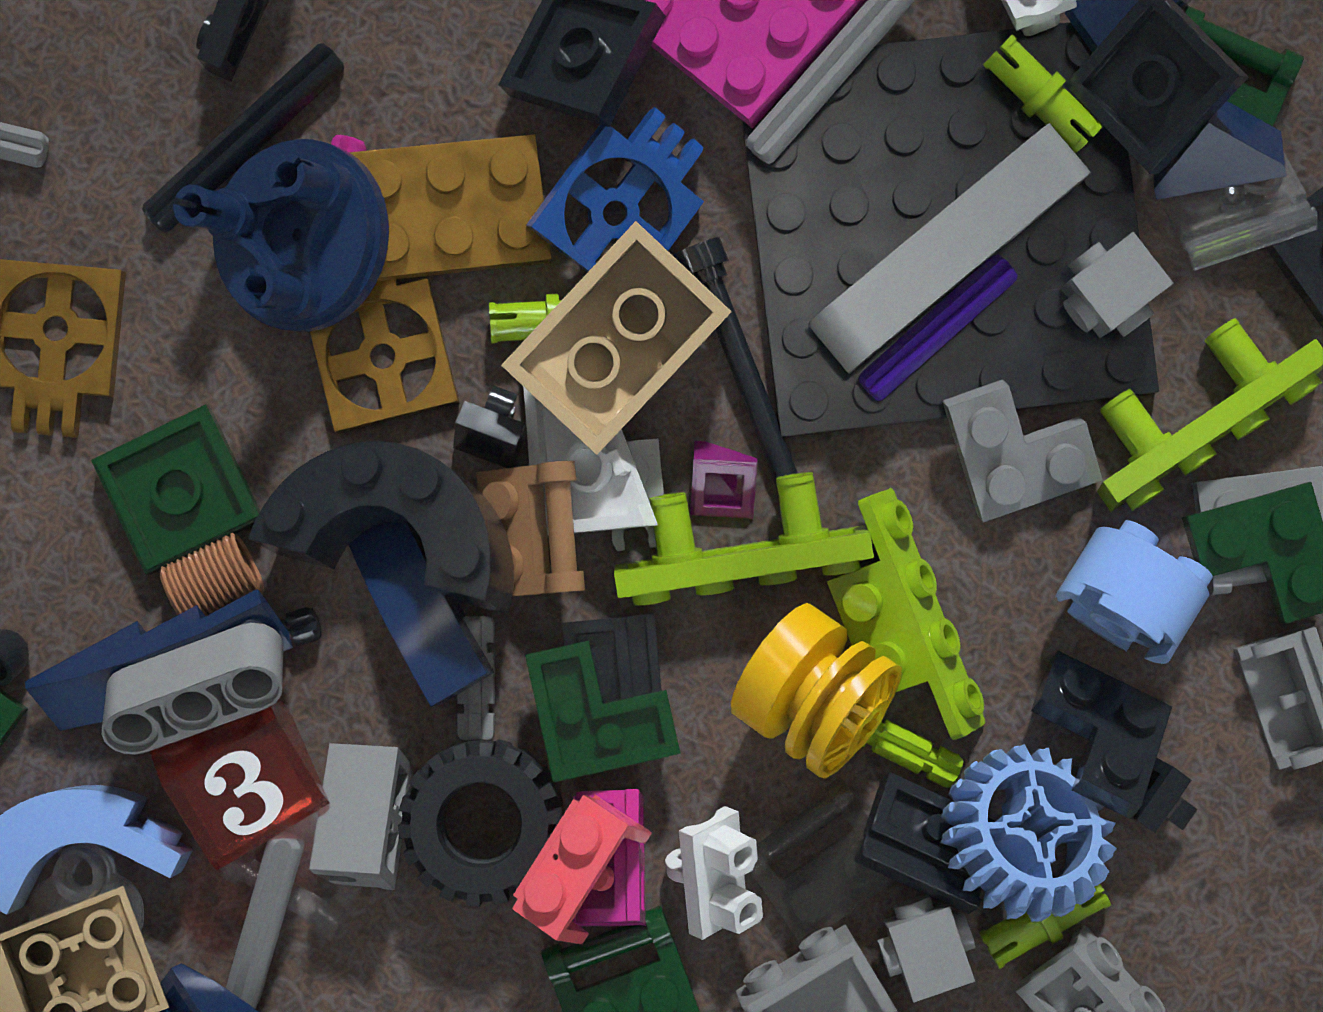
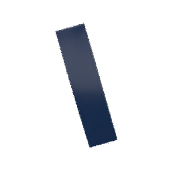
(76, 688)

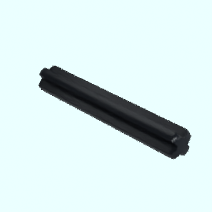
(247, 132)

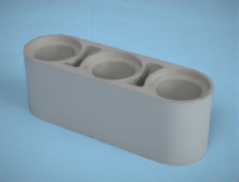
(193, 688)

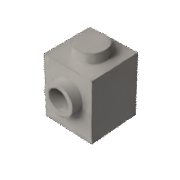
(1114, 287)
(927, 947)

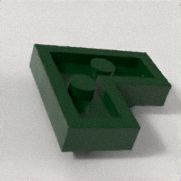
(1271, 529)
(584, 732)

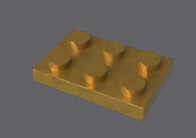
(459, 206)

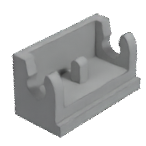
(1287, 694)
(359, 828)

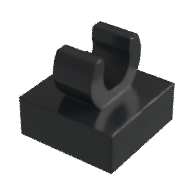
(490, 430)
(1164, 799)

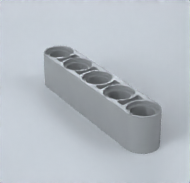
(949, 248)

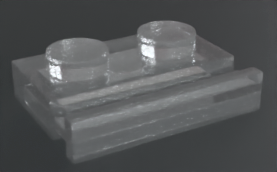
(1240, 218)

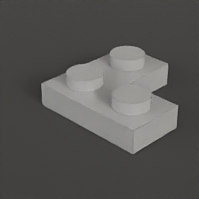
(1011, 468)

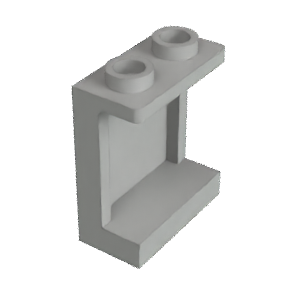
(822, 977)

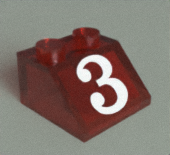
(241, 782)

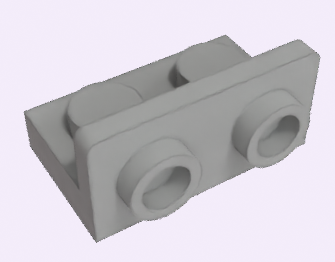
(1086, 979)

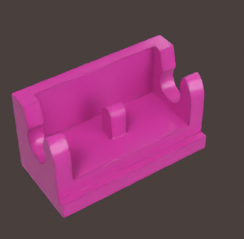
(625, 900)

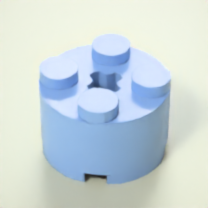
(1135, 590)

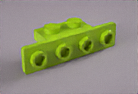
(899, 615)

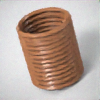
(211, 576)

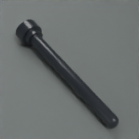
(707, 264)

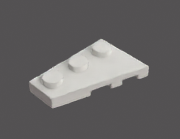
(607, 484)

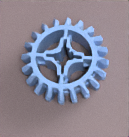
(1010, 859)

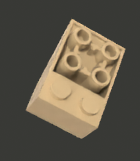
(80, 961)

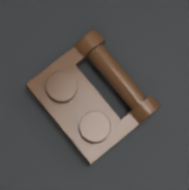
(520, 504)

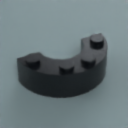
(378, 483)

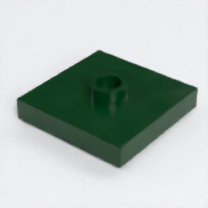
(177, 489)

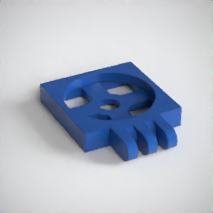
(650, 163)

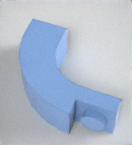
(81, 814)

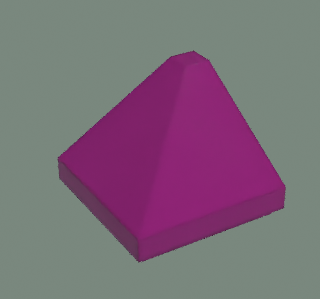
(722, 482)

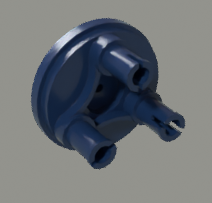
(295, 233)

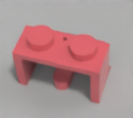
(573, 865)

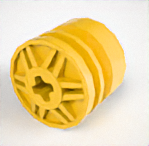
(815, 690)

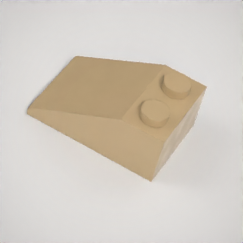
(616, 338)

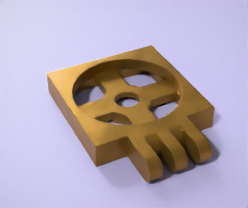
(441, 387)
(50, 390)

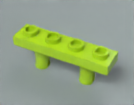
(1243, 412)
(773, 561)

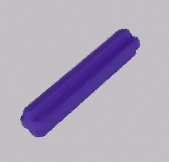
(938, 327)

